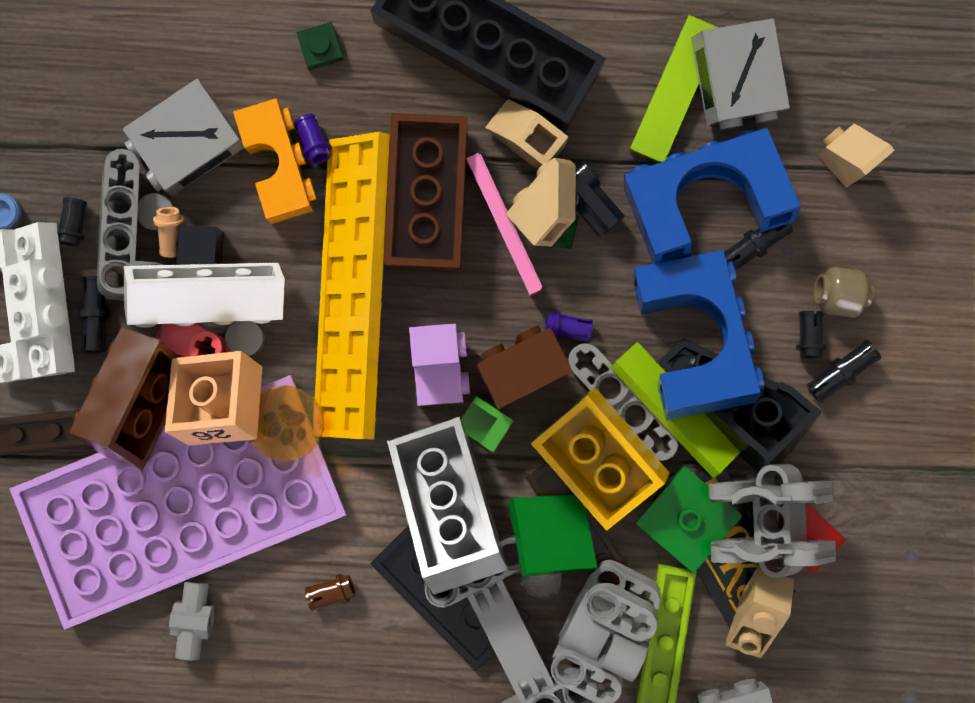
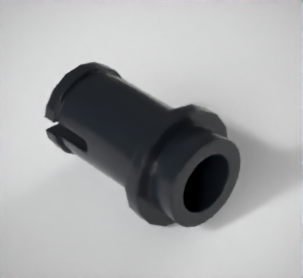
(71, 222)
(811, 334)

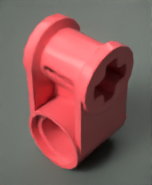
(190, 340)

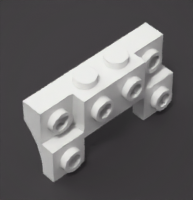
(34, 304)

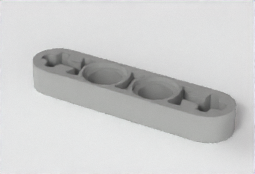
(624, 399)

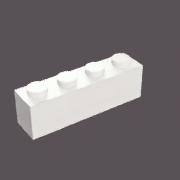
(203, 293)

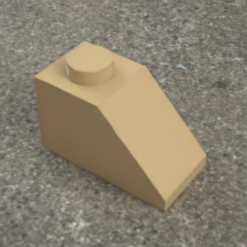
(853, 153)

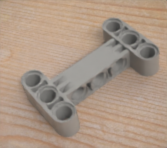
(510, 636)

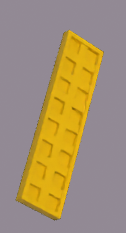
(352, 285)

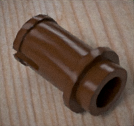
(330, 592)

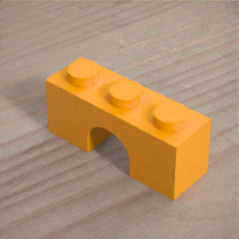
(267, 128)

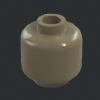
(843, 292)

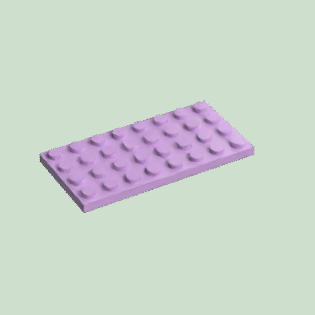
(128, 532)

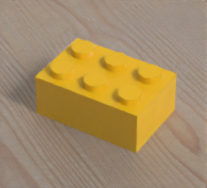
(601, 459)

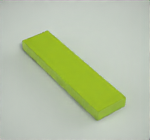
(670, 97)
(694, 432)
(665, 651)

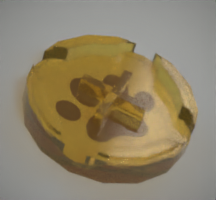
(288, 423)

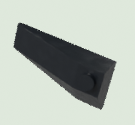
(760, 430)

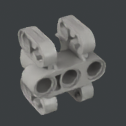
(769, 540)
(607, 632)

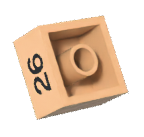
(214, 398)

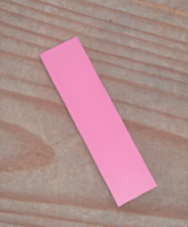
(505, 224)

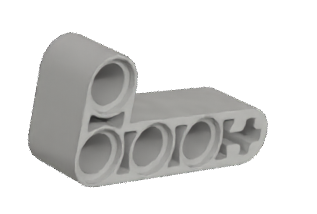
(118, 224)

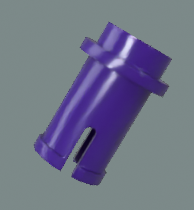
(315, 146)
(569, 326)

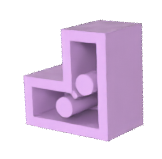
(437, 364)

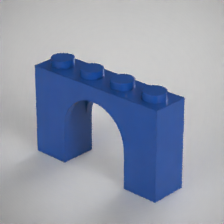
(745, 161)
(707, 285)

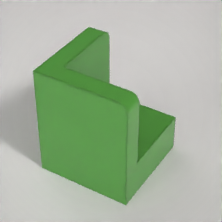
(485, 423)

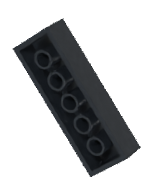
(499, 50)

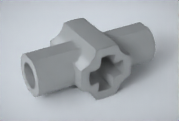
(191, 620)

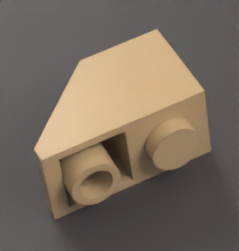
(527, 133)
(548, 204)
(760, 613)

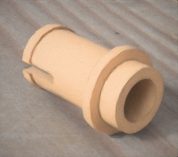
(168, 224)

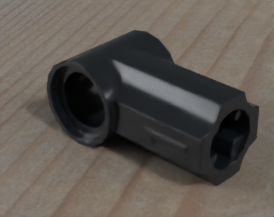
(593, 202)

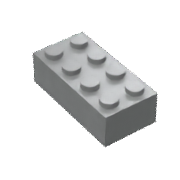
(446, 506)

